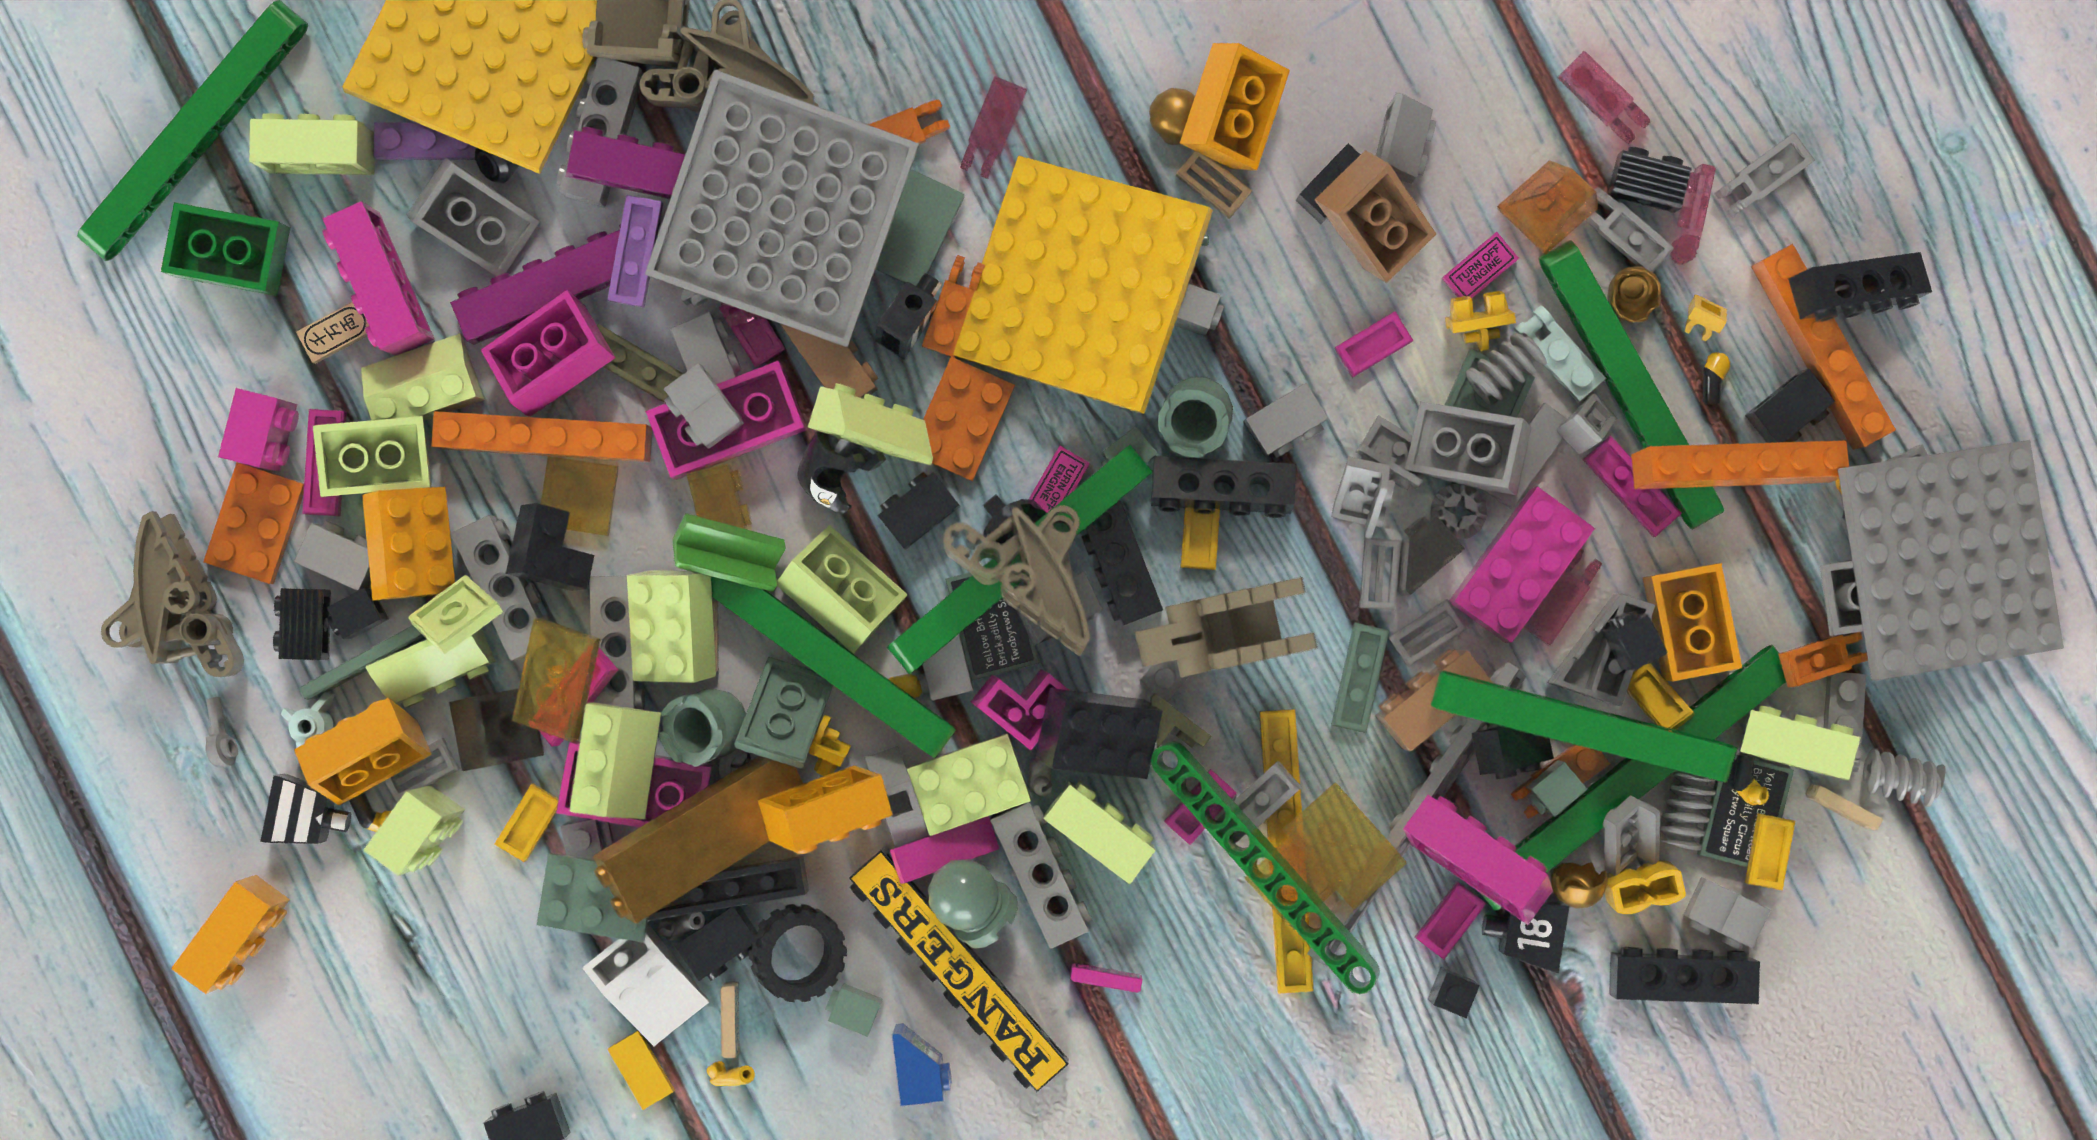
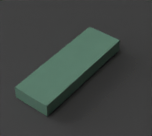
(1360, 677)

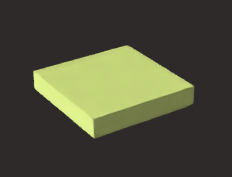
(455, 614)

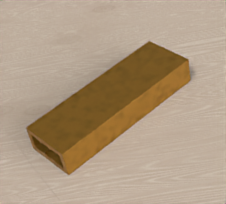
(692, 840)

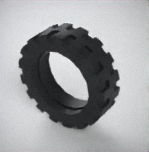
(773, 929)

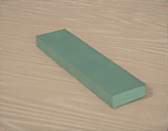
(357, 664)

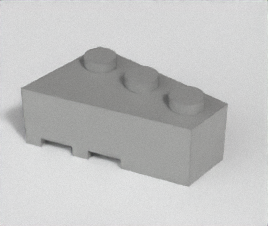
(1591, 665)

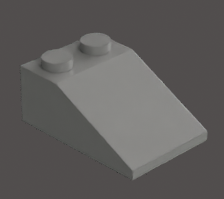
(472, 218)
(1469, 447)

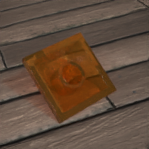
(1550, 205)

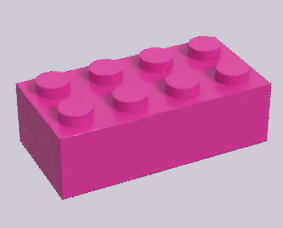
(377, 279)
(763, 403)
(1521, 565)
(669, 786)
(1478, 858)

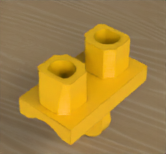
(1464, 319)
(828, 748)

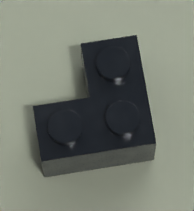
(539, 550)

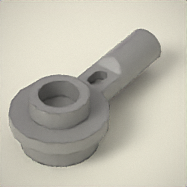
(219, 747)

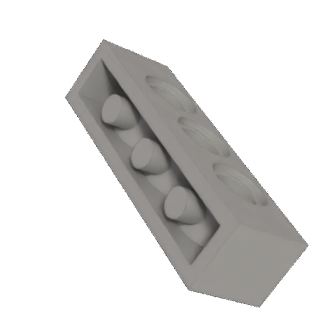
(617, 117)
(472, 543)
(603, 593)
(1055, 927)

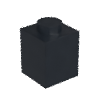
(356, 614)
(1453, 992)

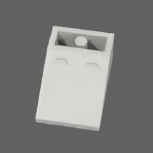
(646, 985)

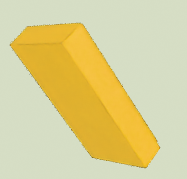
(1200, 540)
(1658, 698)
(528, 823)
(1770, 851)
(641, 1069)

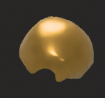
(1170, 114)
(1634, 293)
(1578, 884)

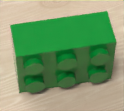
(225, 249)

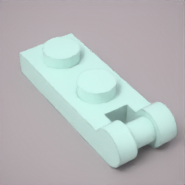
(1562, 355)

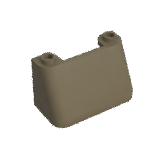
(638, 31)

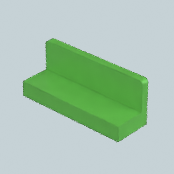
(727, 552)

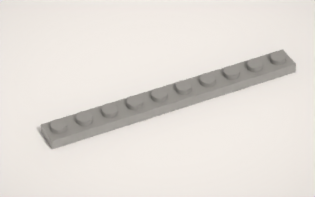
(1443, 774)

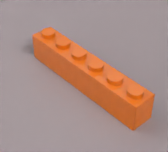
(1825, 354)
(542, 436)
(1738, 464)

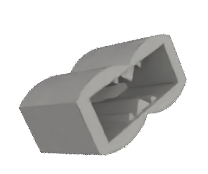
(703, 406)
(1726, 913)

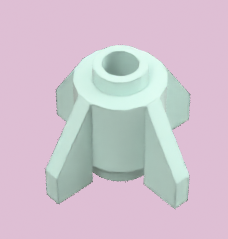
(317, 716)

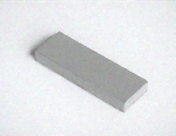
(1541, 444)

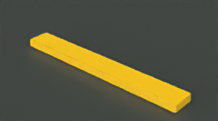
(1291, 950)

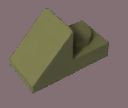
(1171, 717)

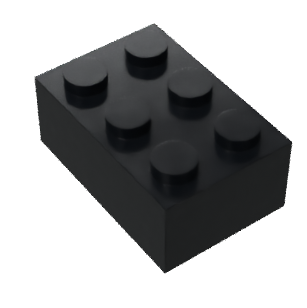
(1098, 733)

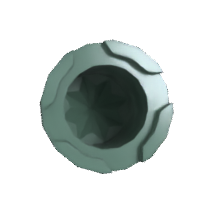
(1195, 416)
(701, 726)
(971, 902)

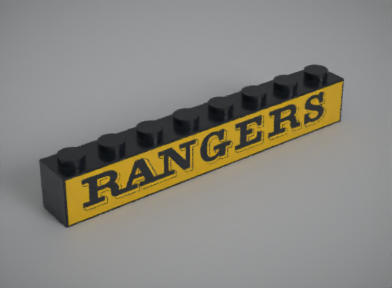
(960, 971)

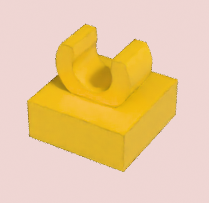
(1706, 314)

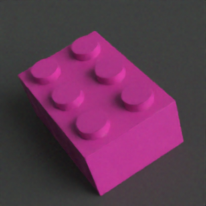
(547, 353)

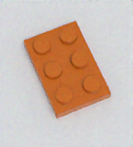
(965, 417)
(254, 523)

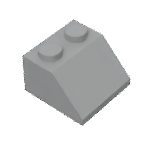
(1404, 136)
(1841, 598)

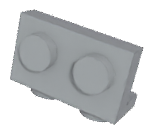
(1390, 446)
(1362, 493)
(1630, 833)

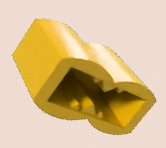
(1647, 885)

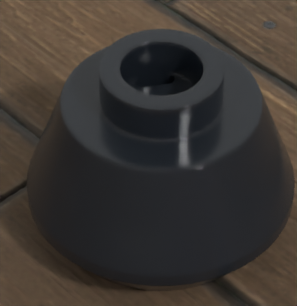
(494, 167)

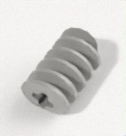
(1505, 366)
(1903, 776)
(1687, 811)

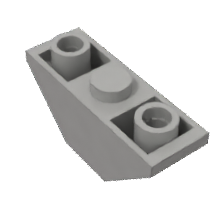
(906, 819)

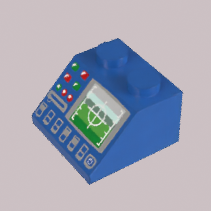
(919, 1068)

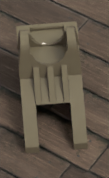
(729, 51)
(1046, 565)
(166, 602)
(1224, 631)

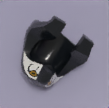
(826, 463)

